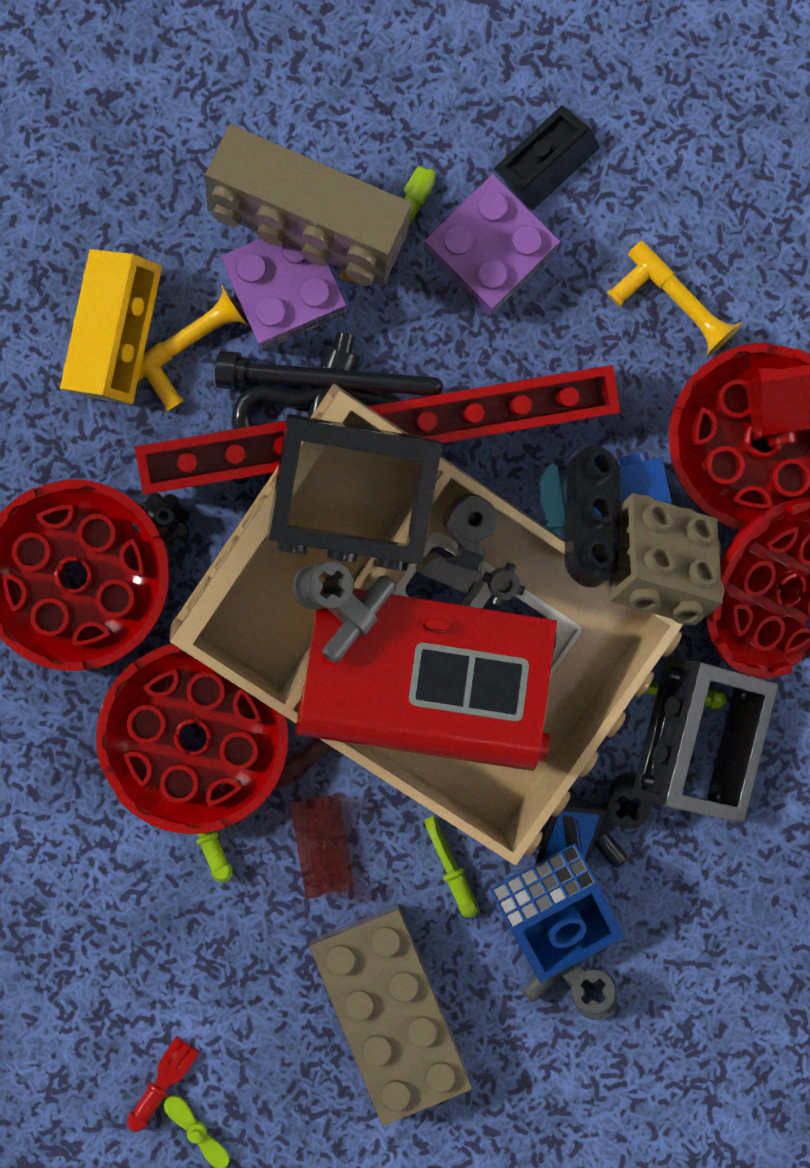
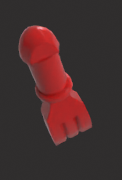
(169, 1071)

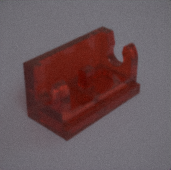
(322, 845)

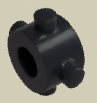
(503, 583)

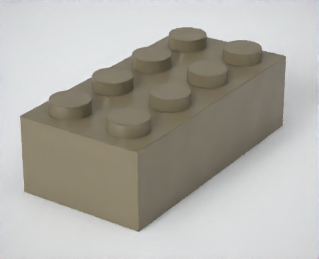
(306, 206)
(390, 1015)

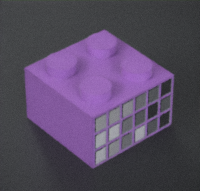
(491, 245)
(282, 291)

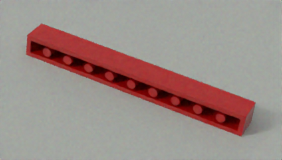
(442, 416)

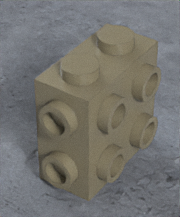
(667, 561)

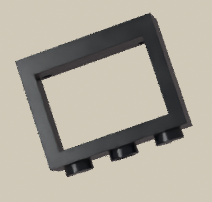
(345, 546)
(675, 730)

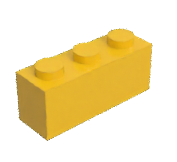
(111, 326)

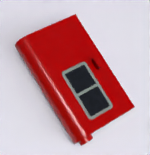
(434, 693)

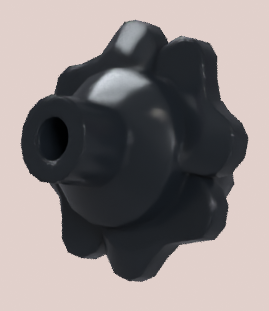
(167, 517)

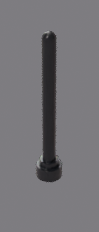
(237, 371)

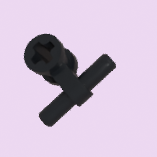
(620, 814)

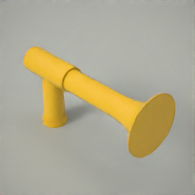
(651, 266)
(223, 313)

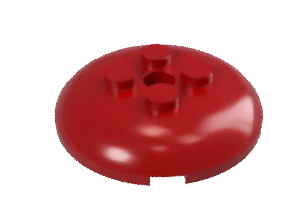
(713, 439)
(124, 584)
(765, 593)
(158, 774)

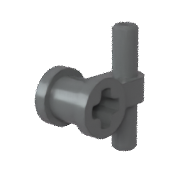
(355, 615)
(579, 981)

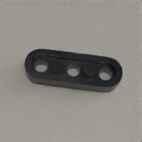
(584, 528)

